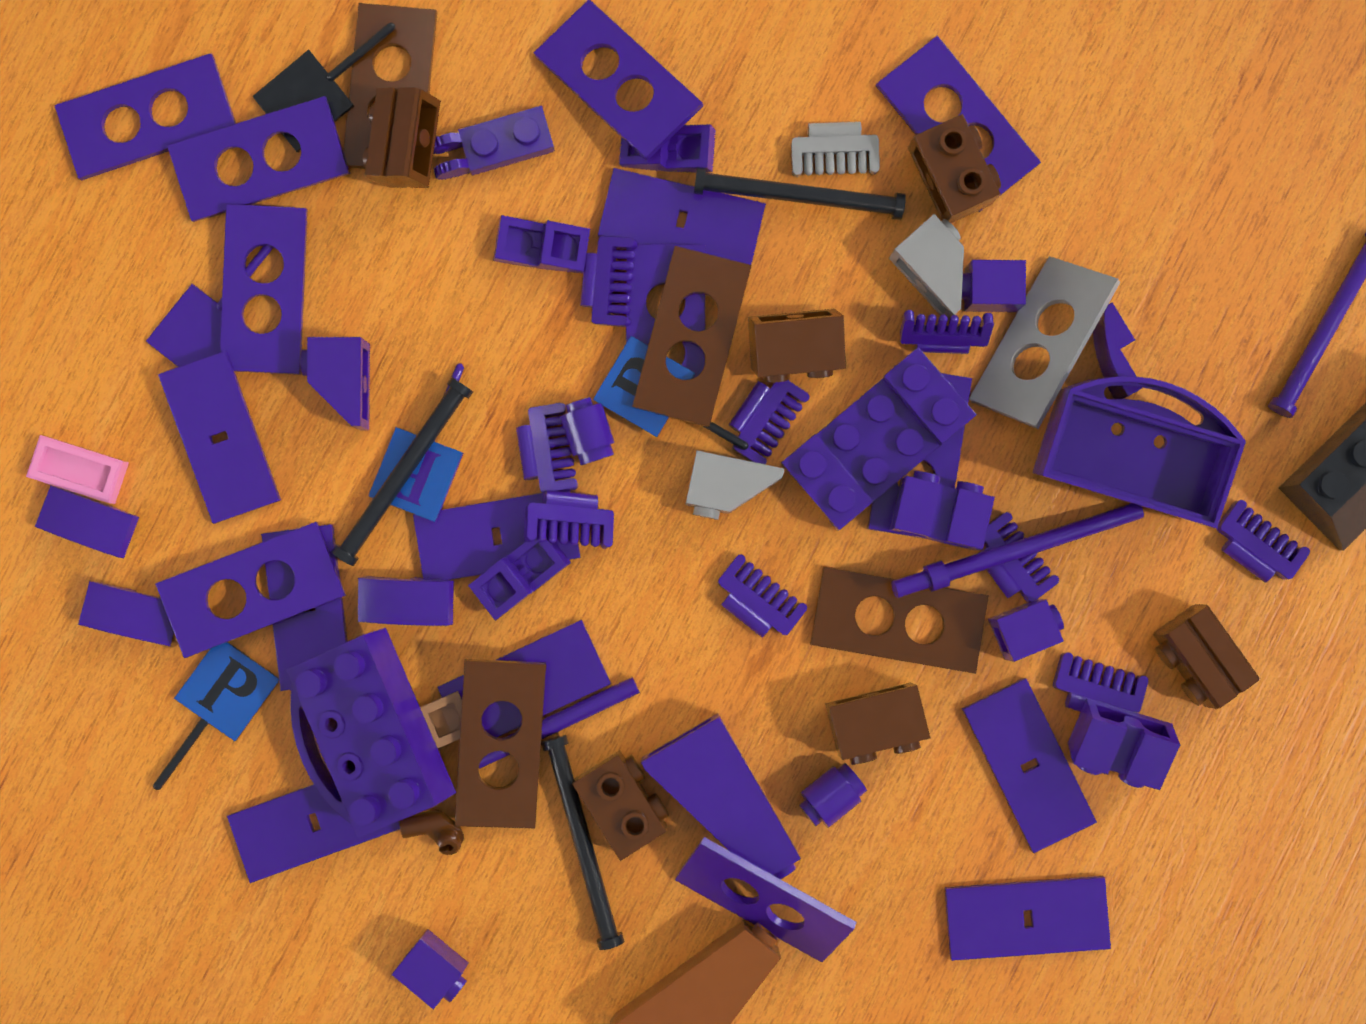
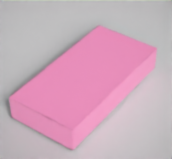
(77, 469)

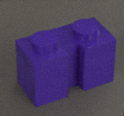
(942, 512)
(1124, 743)

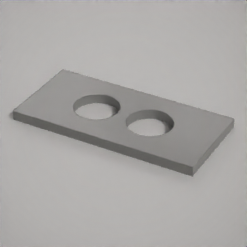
(1031, 399)

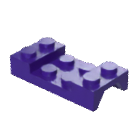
(878, 439)

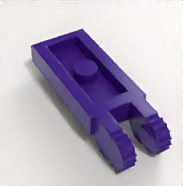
(495, 143)

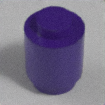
(587, 431)
(832, 795)

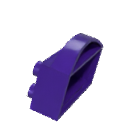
(1181, 478)
(367, 733)

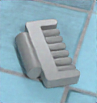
(837, 139)

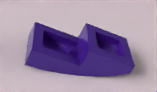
(681, 153)
(541, 245)
(1109, 337)
(87, 522)
(518, 576)
(405, 601)
(126, 613)

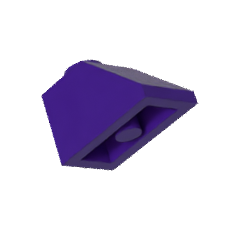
(341, 375)

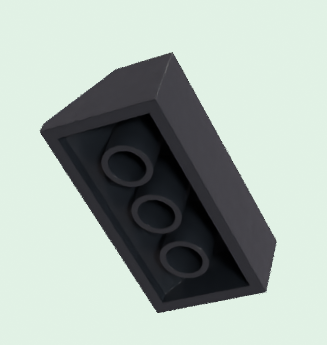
(1333, 483)

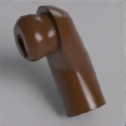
(436, 826)

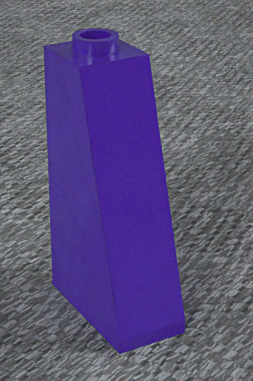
(720, 791)

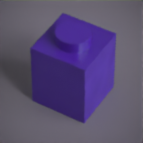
(994, 286)
(1027, 629)
(432, 970)

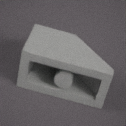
(934, 264)
(726, 483)

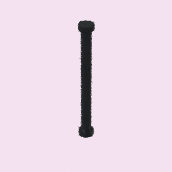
(800, 193)
(402, 472)
(583, 844)

